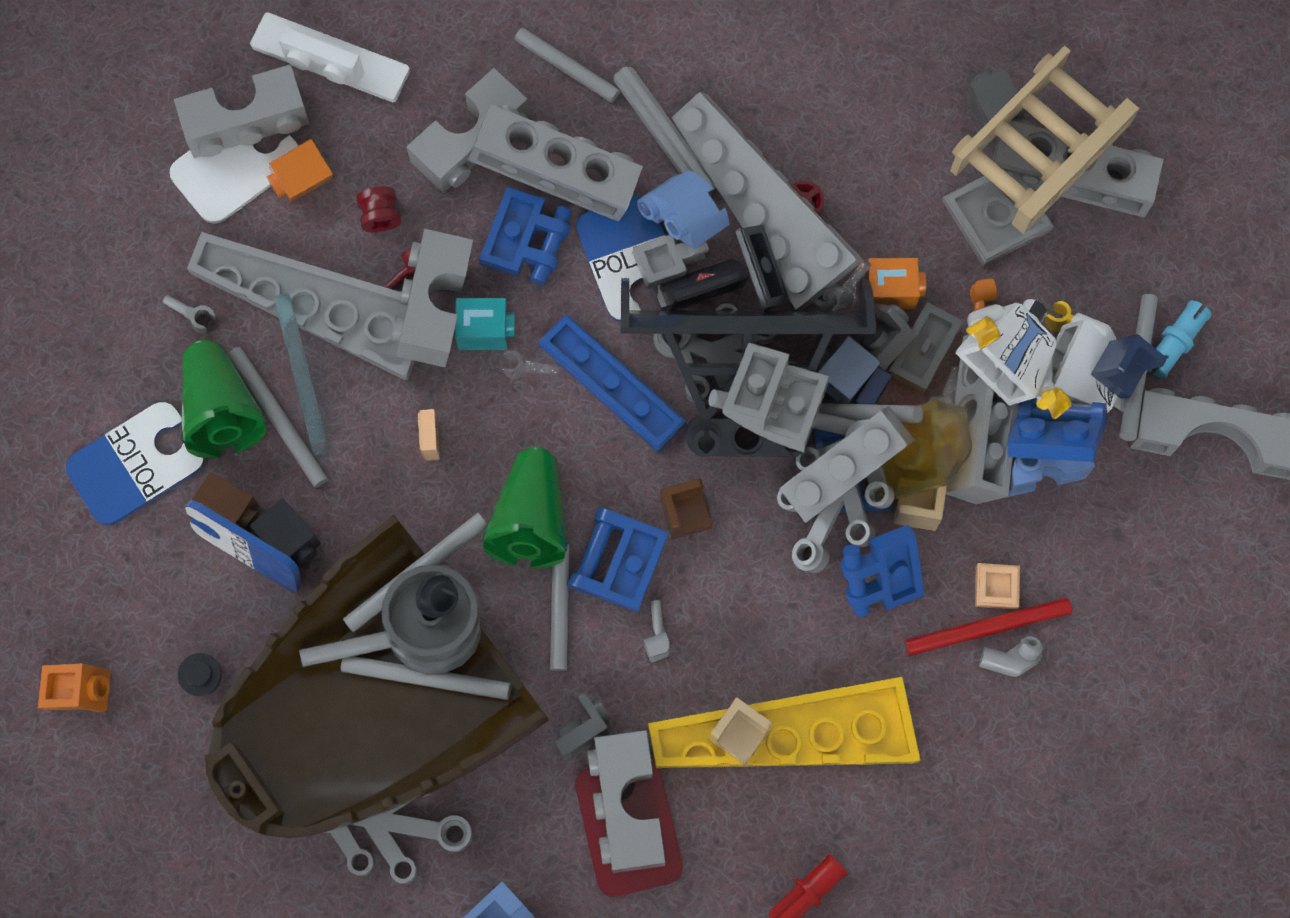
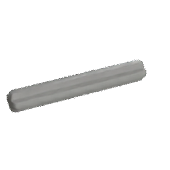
(659, 123)

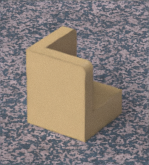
(921, 509)
(740, 731)

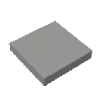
(987, 216)

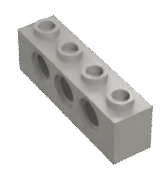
(535, 169)
(1095, 186)
(987, 466)

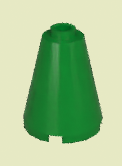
(216, 403)
(529, 513)

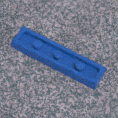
(612, 383)

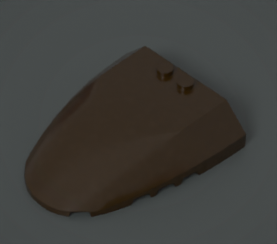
(334, 747)

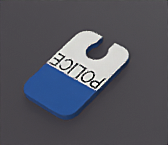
(610, 250)
(126, 468)
(244, 546)

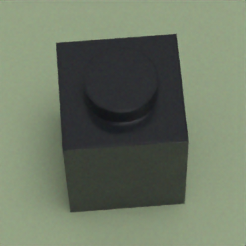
(287, 533)

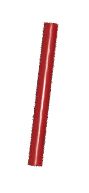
(988, 626)

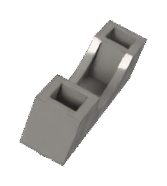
(1171, 419)

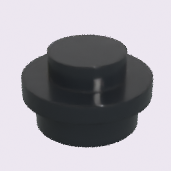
(436, 596)
(199, 674)

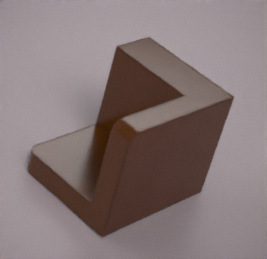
(685, 508)

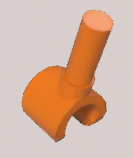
(982, 292)

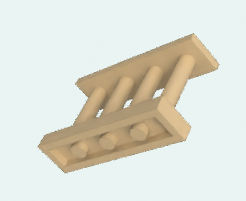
(1056, 176)

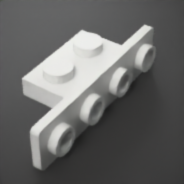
(330, 57)

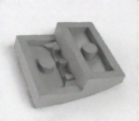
(775, 397)

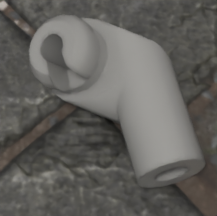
(1015, 661)

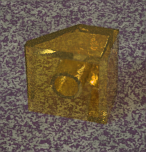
(934, 455)

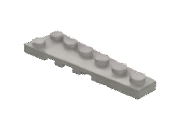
(804, 246)
(325, 303)

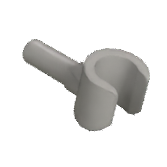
(190, 312)
(658, 645)

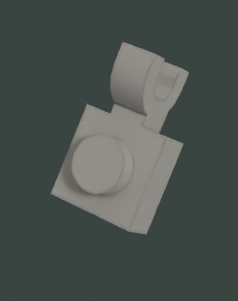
(664, 260)

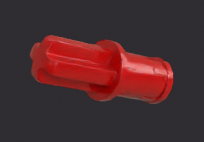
(809, 890)

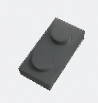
(924, 354)

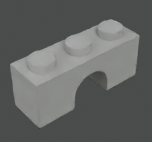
(273, 110)
(445, 154)
(440, 265)
(847, 463)
(630, 841)

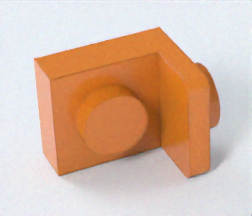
(74, 687)

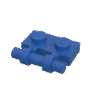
(513, 233)
(896, 570)

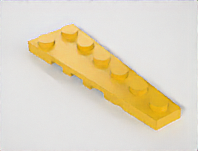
(820, 728)

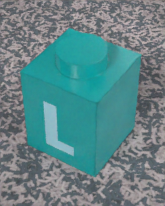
(483, 324)

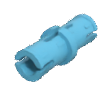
(1180, 336)

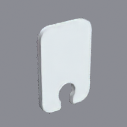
(226, 181)

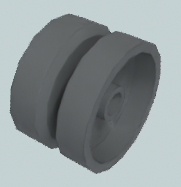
(424, 643)

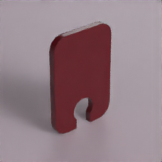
(644, 803)

